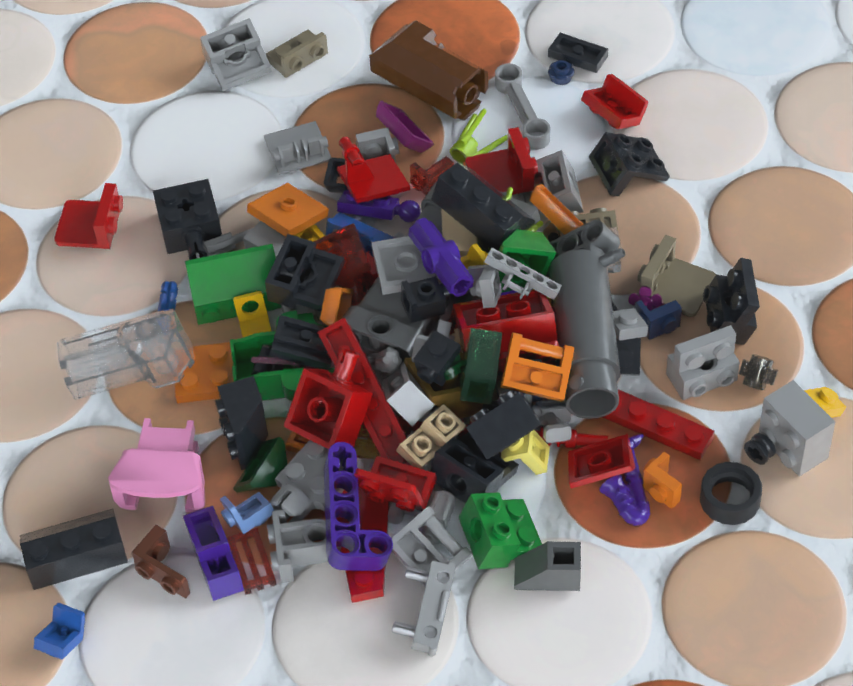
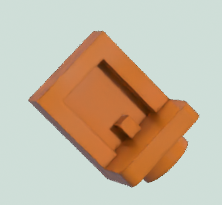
(659, 483)

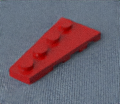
(373, 516)

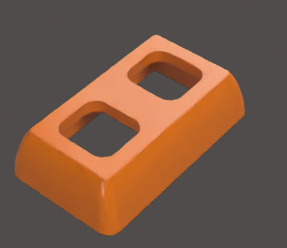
(554, 209)
(335, 304)

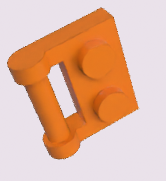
(534, 376)

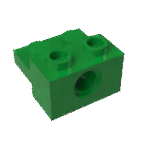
(497, 529)

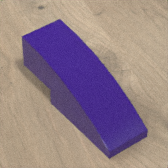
(213, 553)

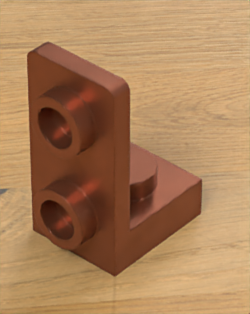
(148, 563)

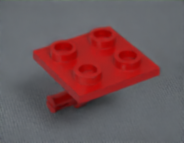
(370, 177)

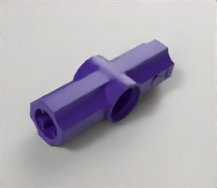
(441, 257)

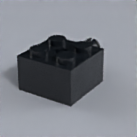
(187, 217)

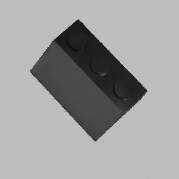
(479, 206)
(72, 549)

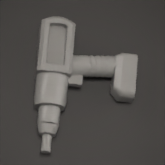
(554, 415)
(442, 504)

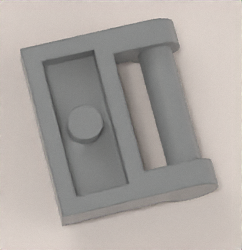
(417, 551)

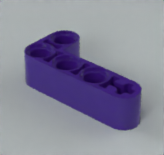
(347, 506)

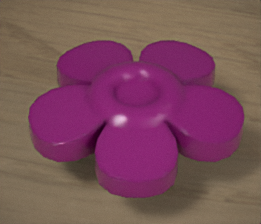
(650, 302)

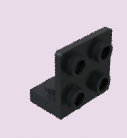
(622, 157)

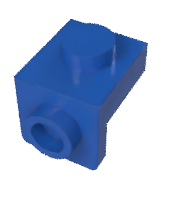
(62, 633)

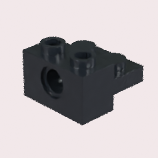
(302, 274)
(733, 301)
(466, 471)

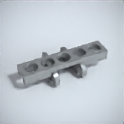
(534, 279)

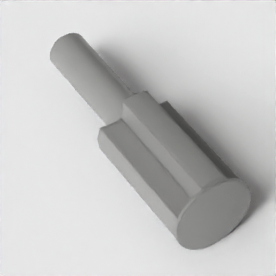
(224, 243)

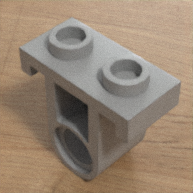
(296, 544)

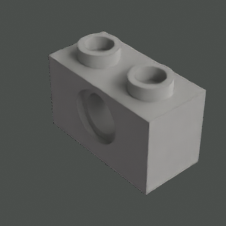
(407, 396)

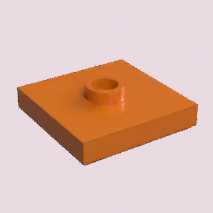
(287, 210)

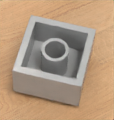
(797, 428)

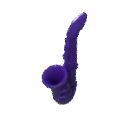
(629, 498)

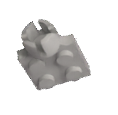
(303, 483)

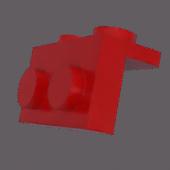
(616, 103)

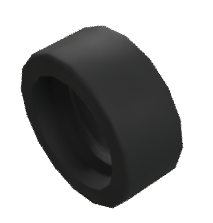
(730, 513)

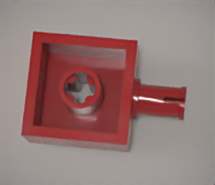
(329, 404)

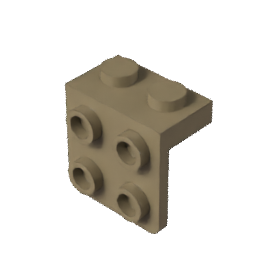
(675, 278)

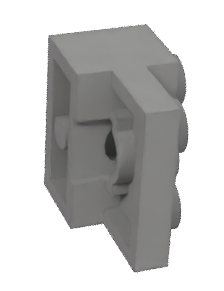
(235, 54)
(559, 178)
(704, 363)

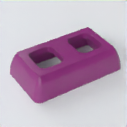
(403, 127)

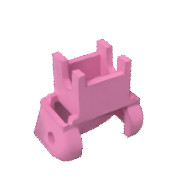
(160, 467)

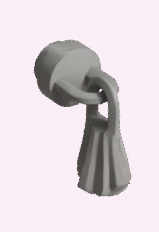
(386, 361)

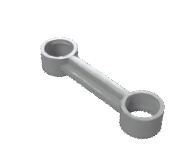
(522, 105)

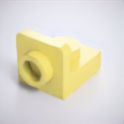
(531, 450)

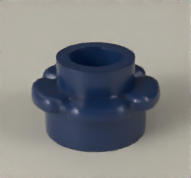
(561, 72)

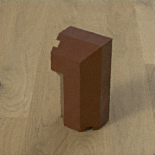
(430, 71)

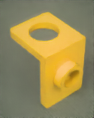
(253, 321)

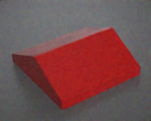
(600, 461)

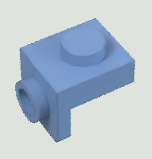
(248, 514)

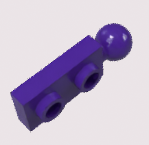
(379, 208)

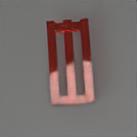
(258, 582)

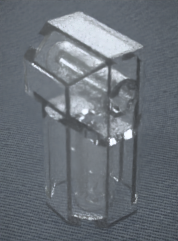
(125, 353)

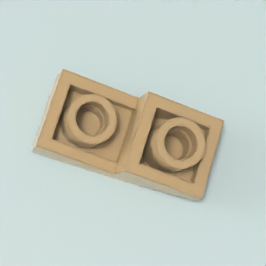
(433, 434)

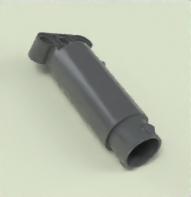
(586, 317)

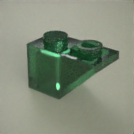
(480, 366)

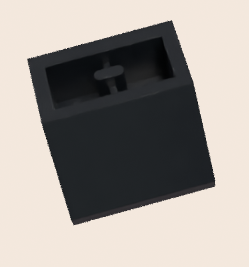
(242, 418)
(504, 424)

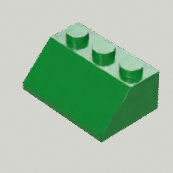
(223, 276)

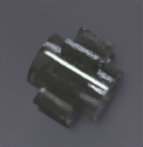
(758, 372)

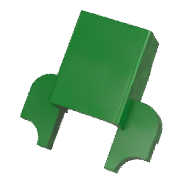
(274, 383)

